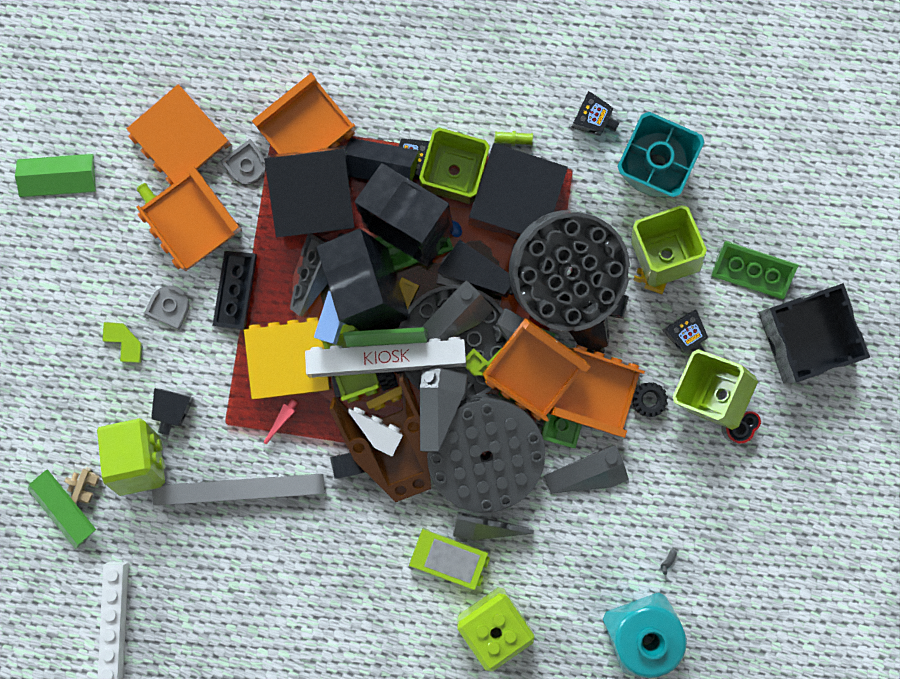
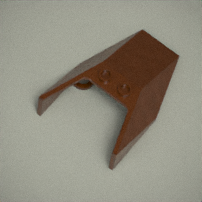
(405, 471)

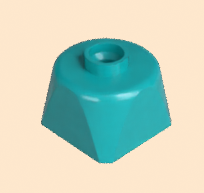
(665, 138)
(633, 621)

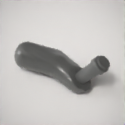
(669, 561)

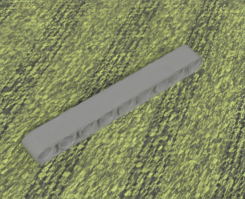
(238, 489)

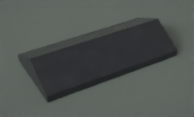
(366, 157)
(234, 290)

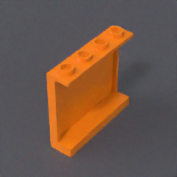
(304, 120)
(177, 135)
(189, 220)
(534, 369)
(600, 395)

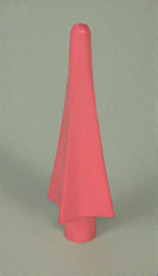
(286, 412)

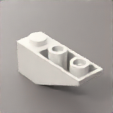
(381, 436)

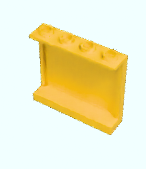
(279, 361)

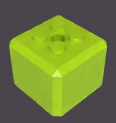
(459, 150)
(672, 232)
(704, 380)
(130, 457)
(491, 612)

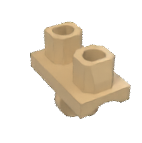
(79, 493)

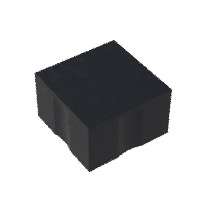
(310, 191)
(515, 191)
(405, 215)
(362, 281)
(813, 334)

